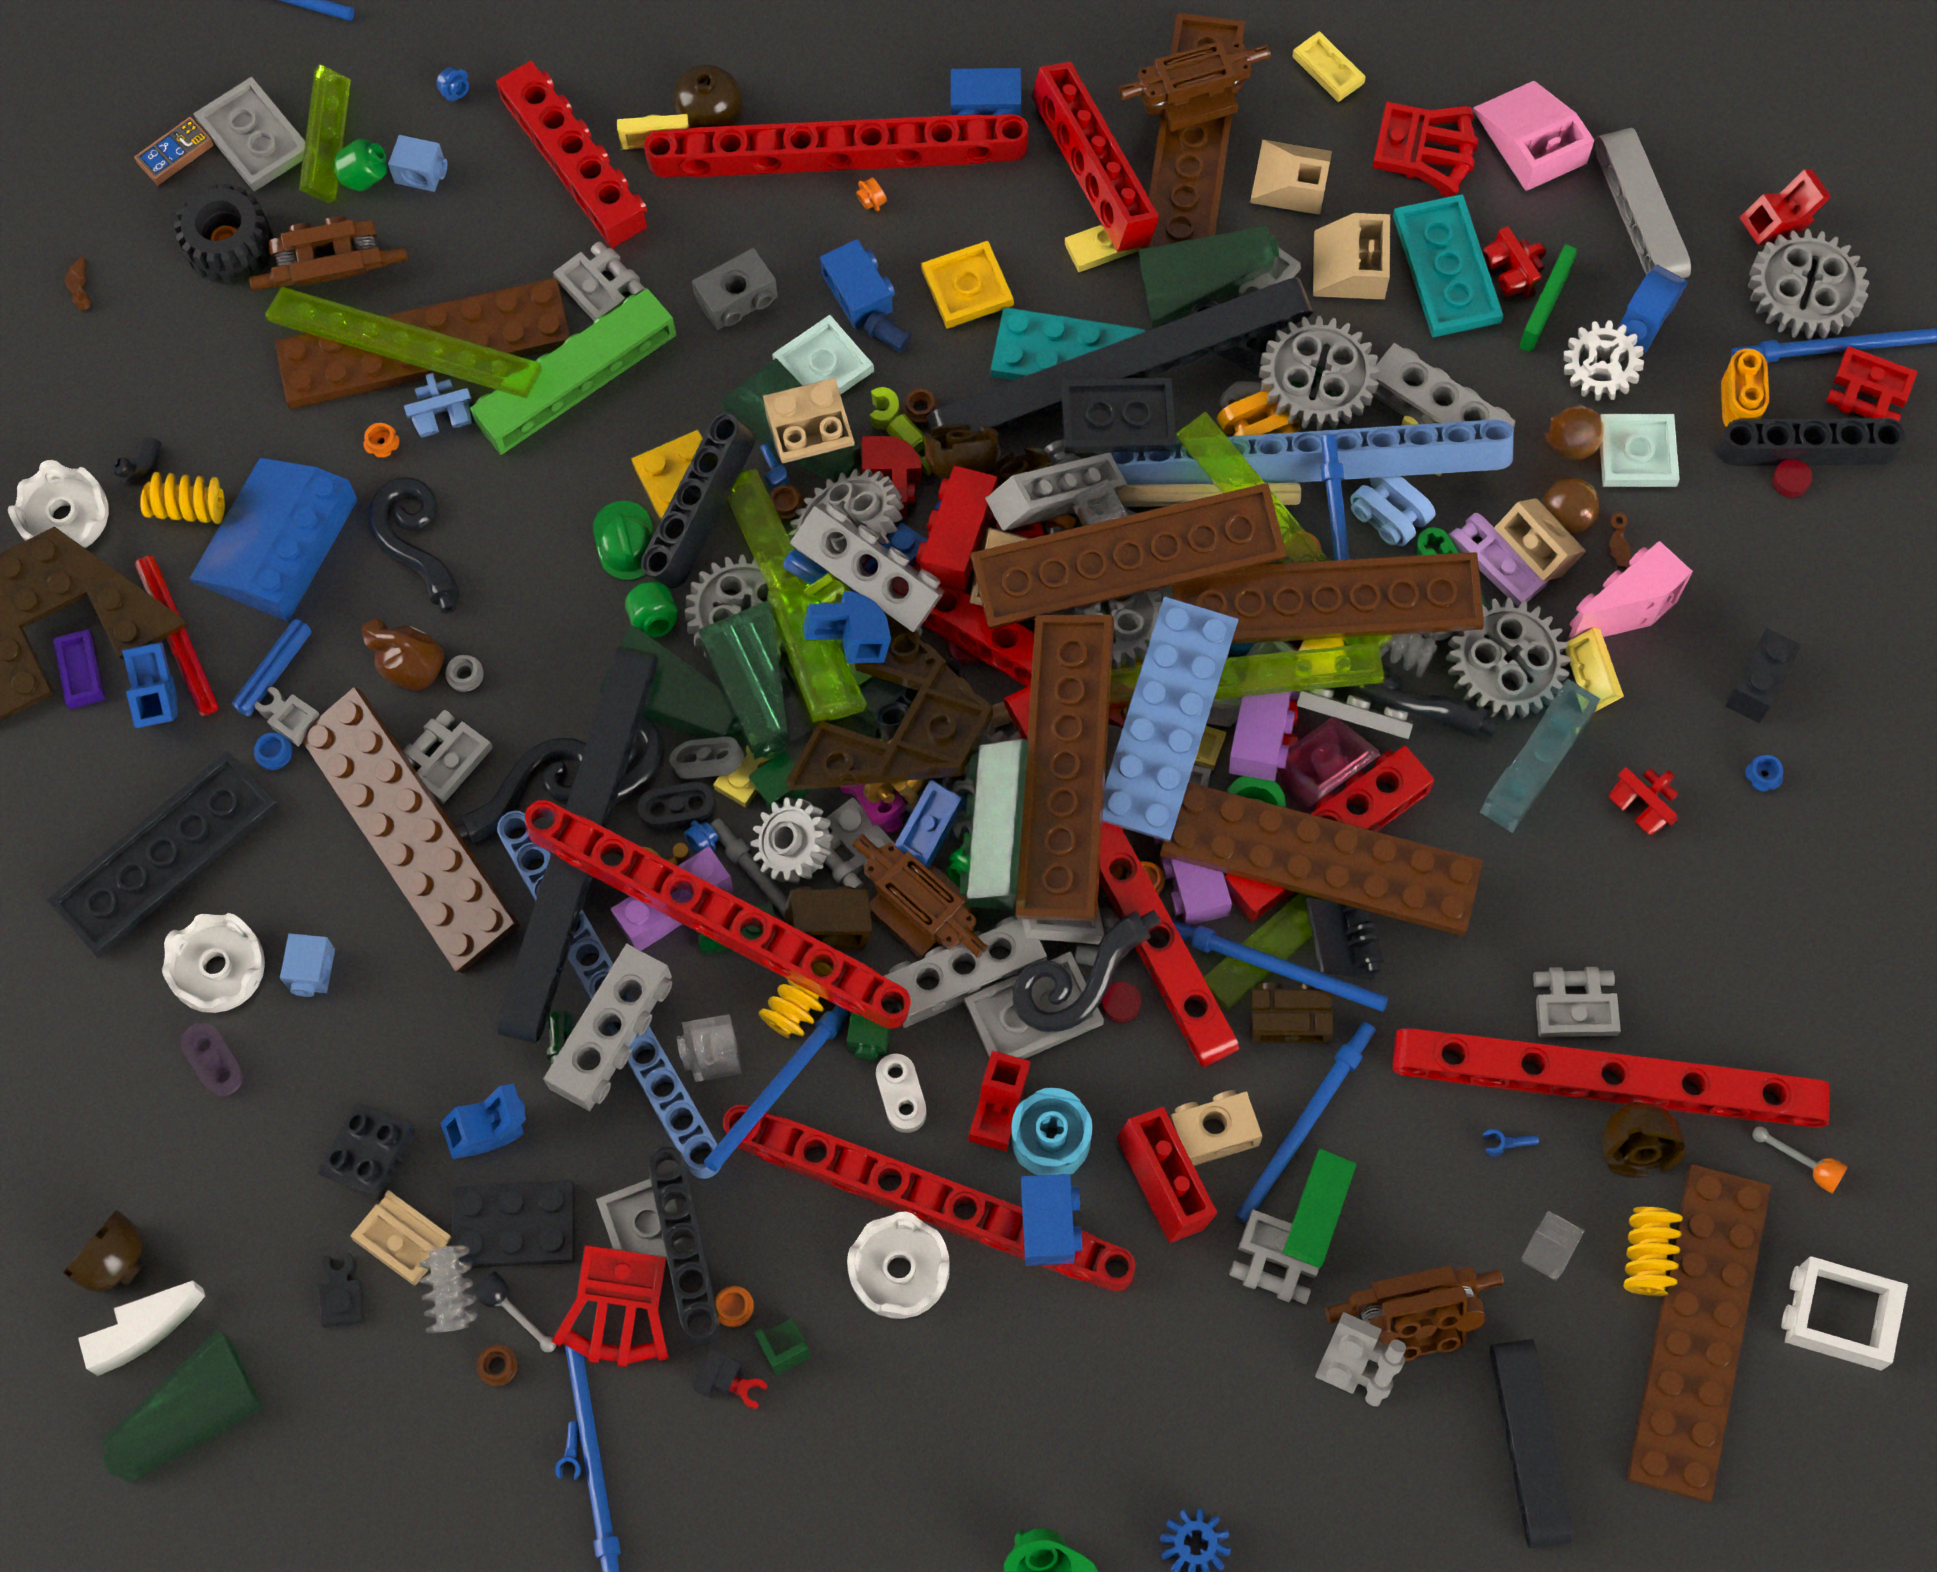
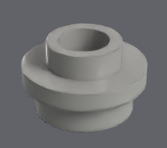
(460, 664)

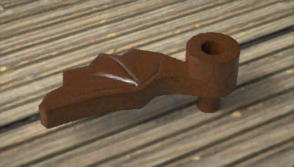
(74, 282)
(1619, 546)

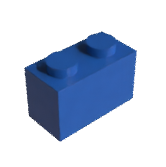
(986, 91)
(856, 282)
(1049, 1219)

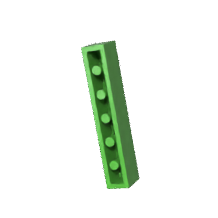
(576, 370)

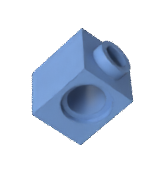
(417, 163)
(307, 964)

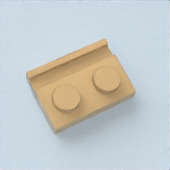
(397, 1234)

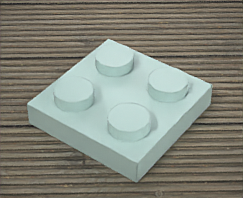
(825, 354)
(1639, 450)

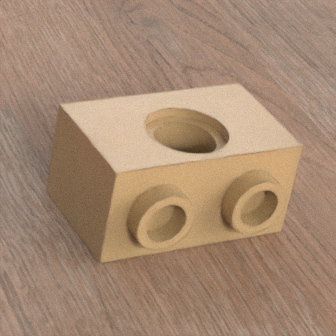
(1539, 539)
(1232, 1111)

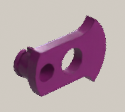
(881, 813)

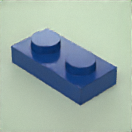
(930, 822)

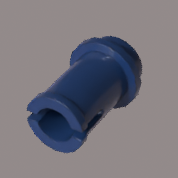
(887, 331)

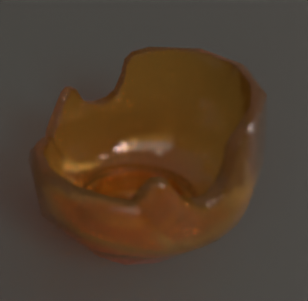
(1575, 433)
(1572, 503)

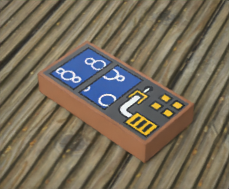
(173, 151)

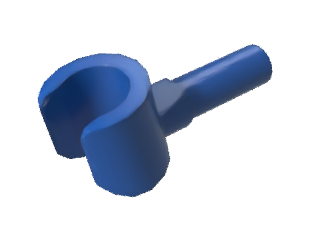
(778, 473)
(1507, 1142)
(570, 1453)

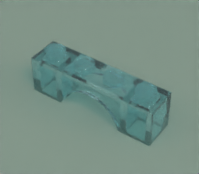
(1540, 756)

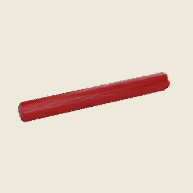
(180, 641)

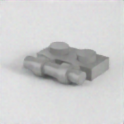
(588, 285)
(453, 759)
(846, 826)
(1576, 1013)
(1265, 1240)
(1348, 1354)

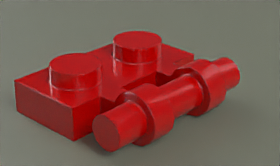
(1872, 377)

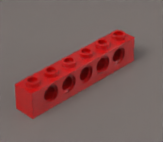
(1094, 157)
(613, 221)
(1396, 768)

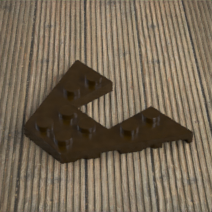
(48, 576)
(931, 740)

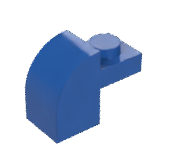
(1652, 305)
(855, 621)
(152, 688)
(486, 1124)

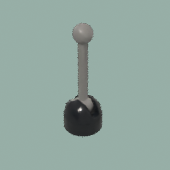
(494, 1293)

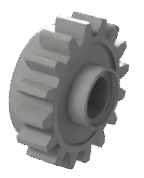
(792, 840)

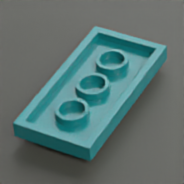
(1447, 266)
(1040, 340)

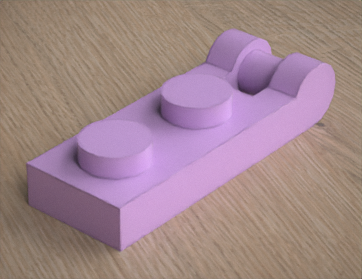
(1498, 560)

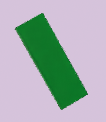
(1548, 298)
(1319, 1208)

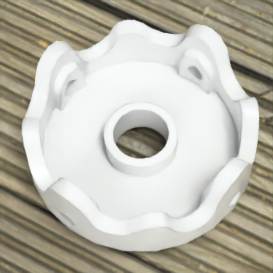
(57, 487)
(202, 940)
(891, 1238)

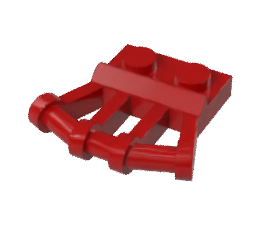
(1403, 150)
(618, 1279)

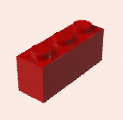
(957, 526)
(1166, 1174)

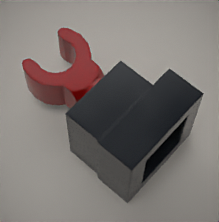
(722, 1375)

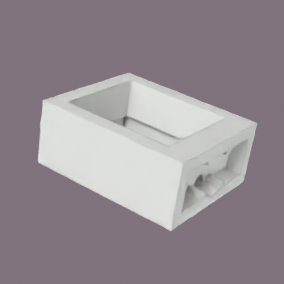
(1886, 1322)

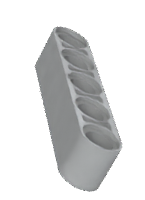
(1641, 202)

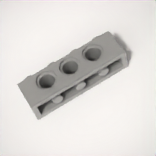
(1434, 384)
(1050, 490)
(815, 542)
(630, 971)
(955, 987)

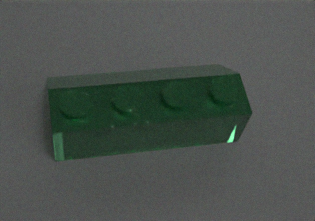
(995, 826)

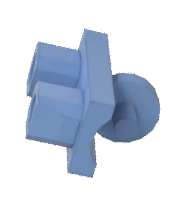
(423, 412)

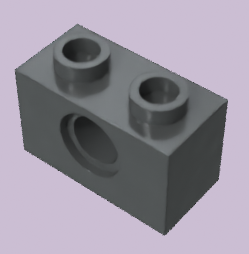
(743, 273)

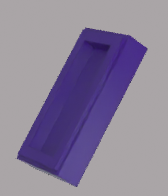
(79, 669)

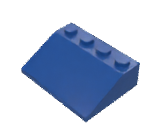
(276, 536)

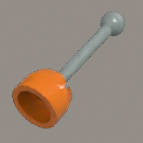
(1826, 1172)

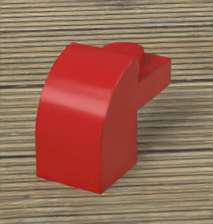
(1787, 210)
(897, 461)
(999, 1097)

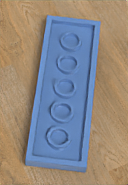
(1167, 718)

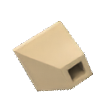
(1291, 177)

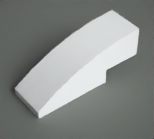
(139, 1327)

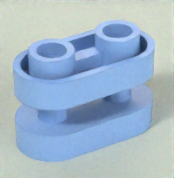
(1392, 508)

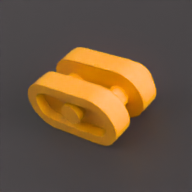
(1745, 386)
(1255, 417)

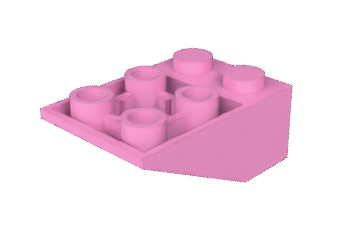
(1535, 134)
(1636, 595)

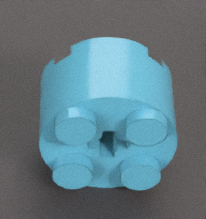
(1032, 1121)

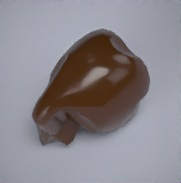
(404, 654)

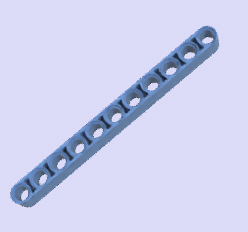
(1362, 451)
(648, 1075)

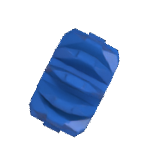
(1207, 1538)

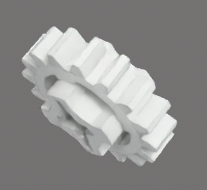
(1595, 347)

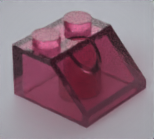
(1325, 761)

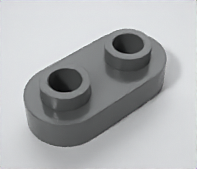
(706, 757)

